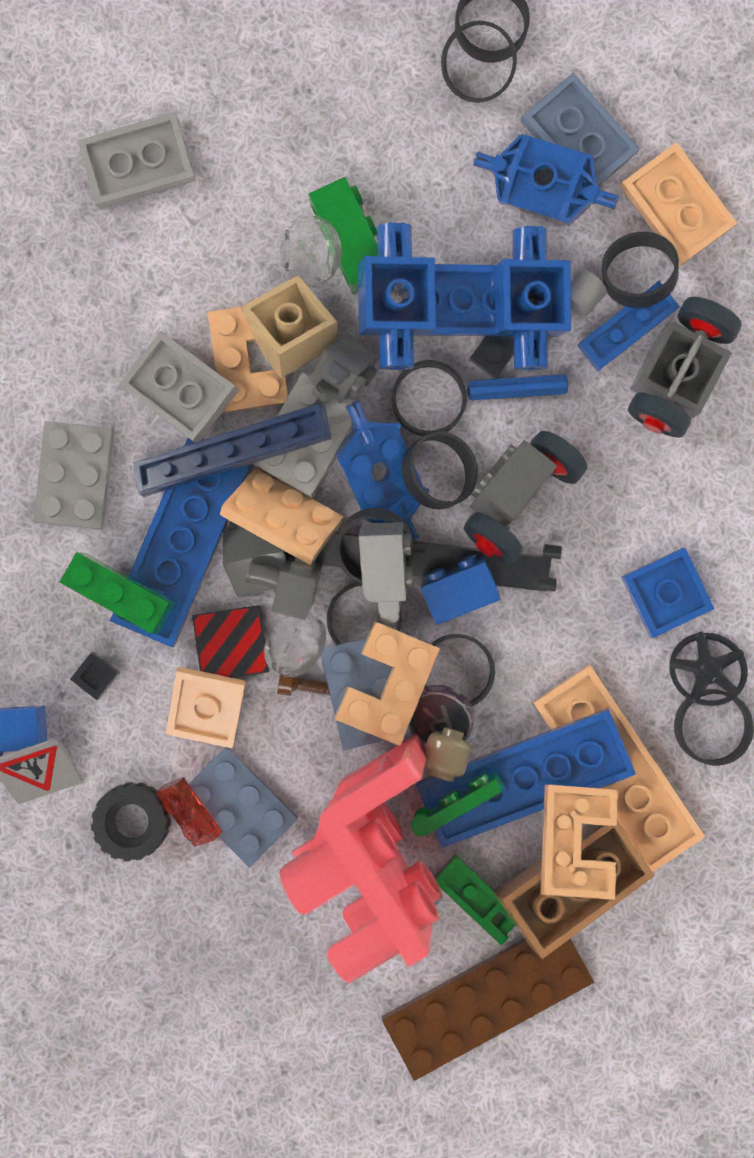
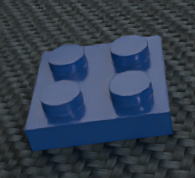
(667, 592)

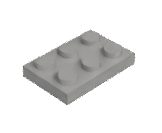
(136, 160)
(179, 387)
(73, 475)

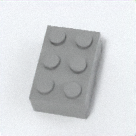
(309, 466)

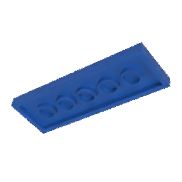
(182, 546)
(574, 755)

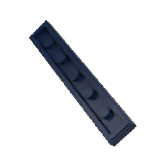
(232, 450)

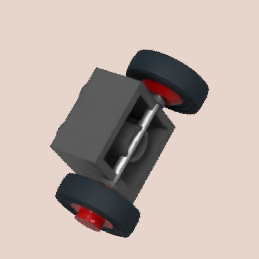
(683, 367)
(517, 479)

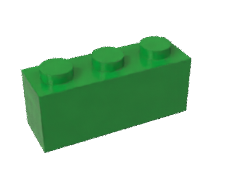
(341, 208)
(117, 592)

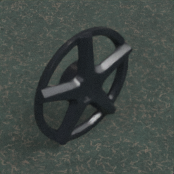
(708, 668)

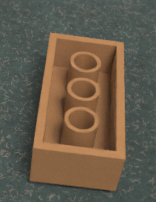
(554, 919)

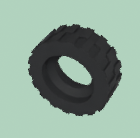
(110, 838)

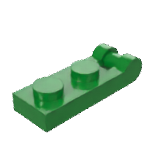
(456, 804)
(474, 897)

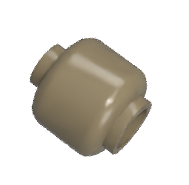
(447, 754)

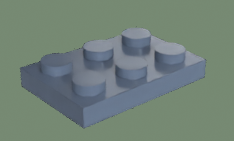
(580, 122)
(348, 667)
(242, 806)

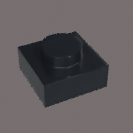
(492, 355)
(95, 675)

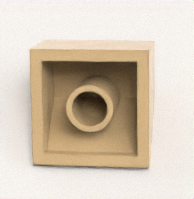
(290, 325)

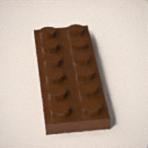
(483, 1004)

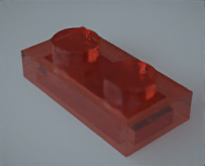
(188, 812)

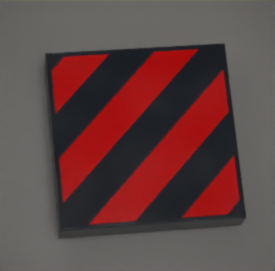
(231, 642)

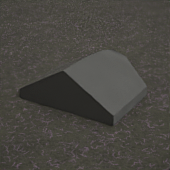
(242, 547)

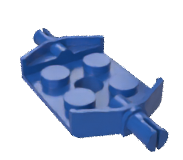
(564, 198)
(364, 448)

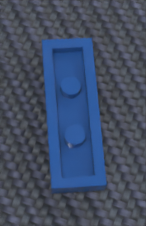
(625, 330)

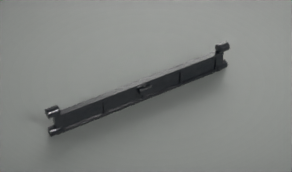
(525, 573)

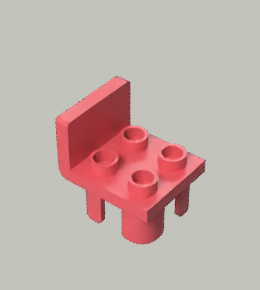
(360, 849)

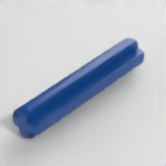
(518, 387)

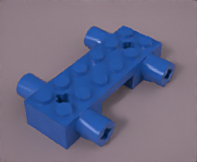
(463, 297)

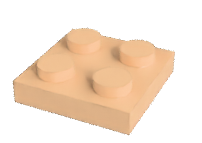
(205, 707)

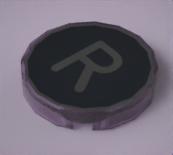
(439, 709)

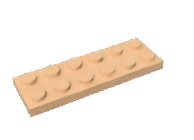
(645, 802)

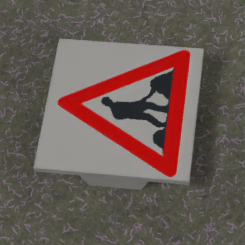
(38, 771)

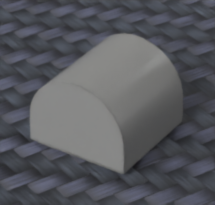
(586, 293)

